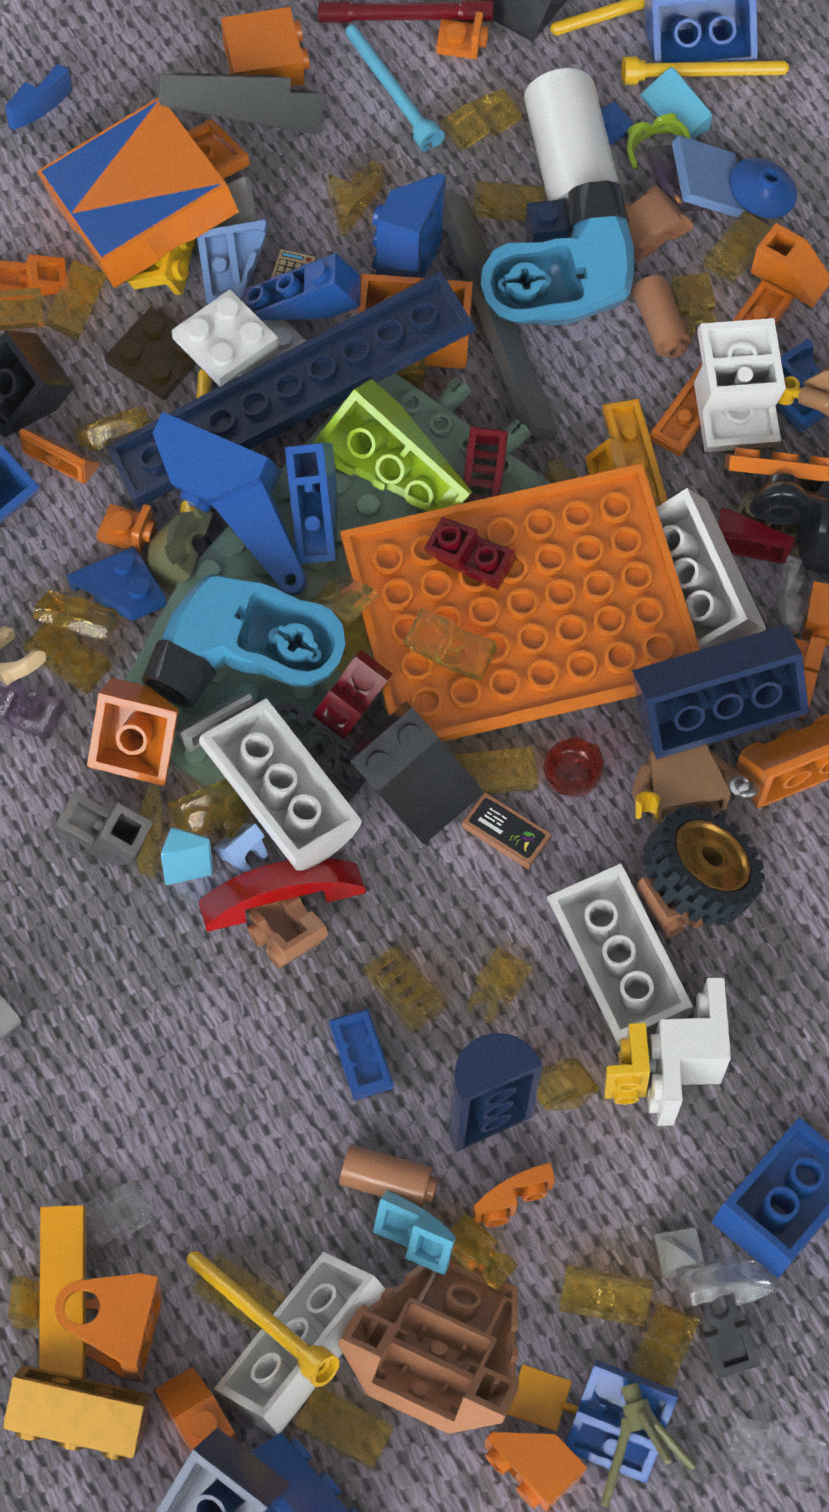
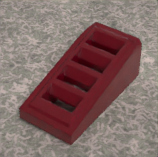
(490, 437)
(753, 539)

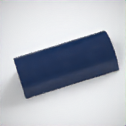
(492, 1088)

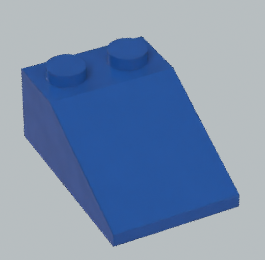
(781, 1200)

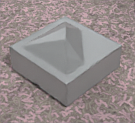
(677, 1250)

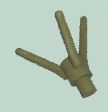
(637, 1417)

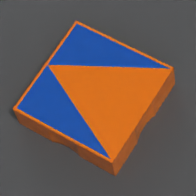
(138, 191)

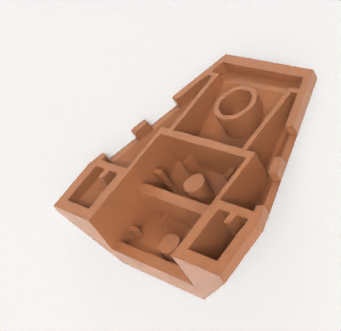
(439, 1348)

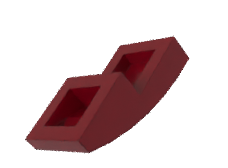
(352, 694)

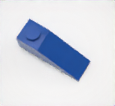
(313, 501)

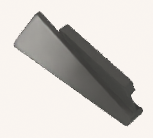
(244, 98)

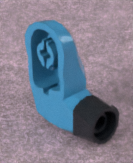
(566, 276)
(249, 631)

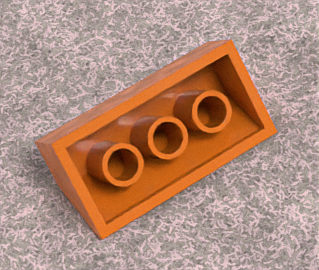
(788, 763)

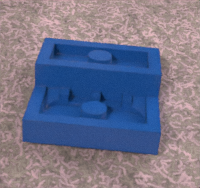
(599, 1418)

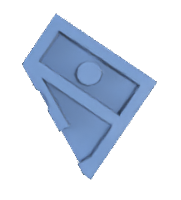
(230, 257)

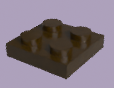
(151, 354)

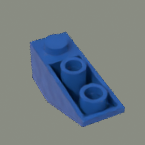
(307, 292)

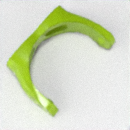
(635, 135)

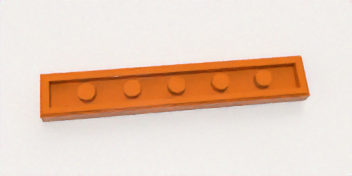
(681, 419)

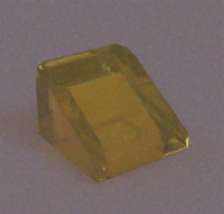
(24, 1304)

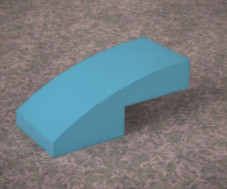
(413, 1227)

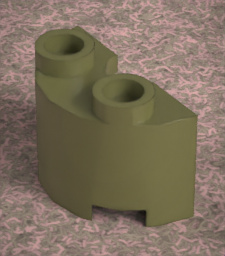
(171, 549)

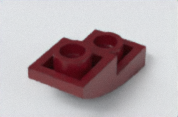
(469, 554)

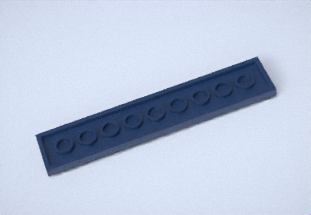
(305, 379)

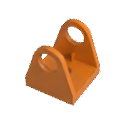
(124, 1323)

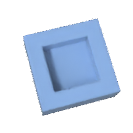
(235, 849)

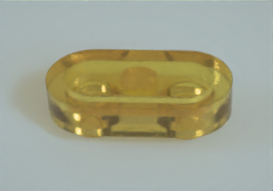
(97, 433)

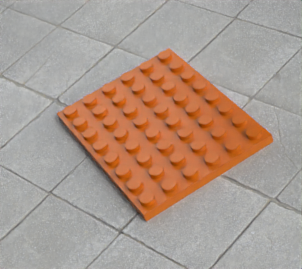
(569, 621)

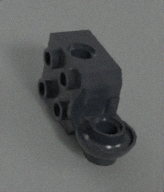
(787, 502)

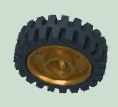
(703, 865)

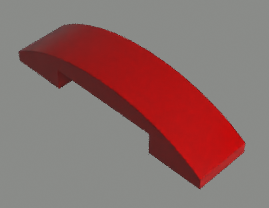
(274, 883)

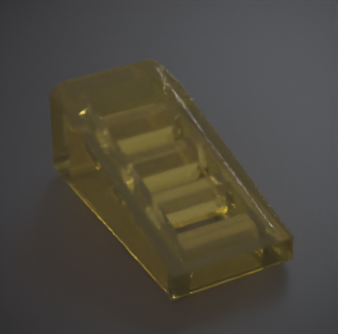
(422, 1014)
(565, 1085)

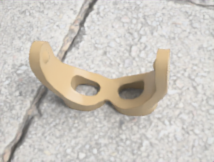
(15, 670)

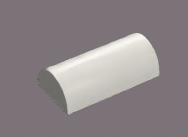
(568, 132)
(281, 785)
(619, 952)
(266, 1377)

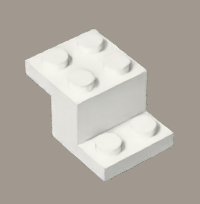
(231, 339)
(739, 384)
(688, 1052)

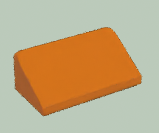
(57, 455)

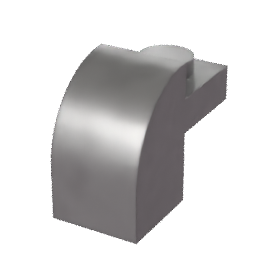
(105, 833)

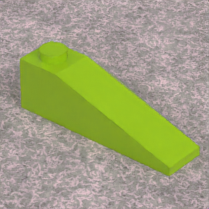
(385, 446)

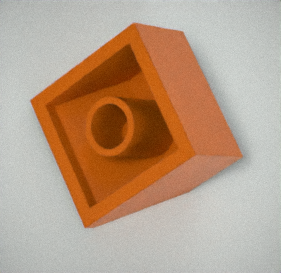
(133, 732)

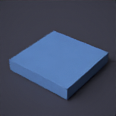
(705, 175)

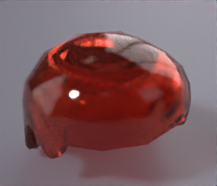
(574, 759)

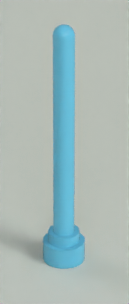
(424, 129)

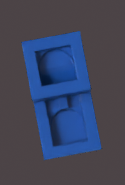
(34, 102)

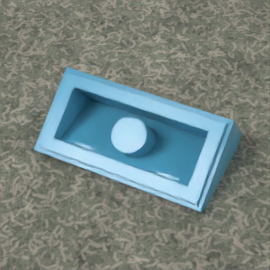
(673, 95)
(186, 856)

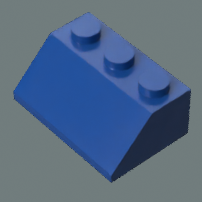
(701, 30)
(409, 228)
(307, 1489)

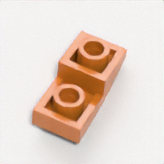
(501, 1201)

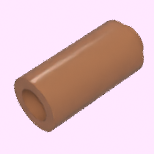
(661, 316)
(378, 1172)

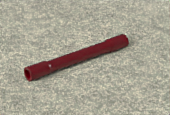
(347, 11)

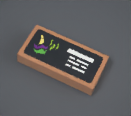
(506, 830)

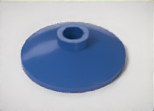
(763, 188)

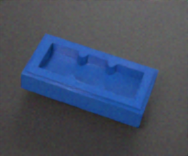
(361, 1054)

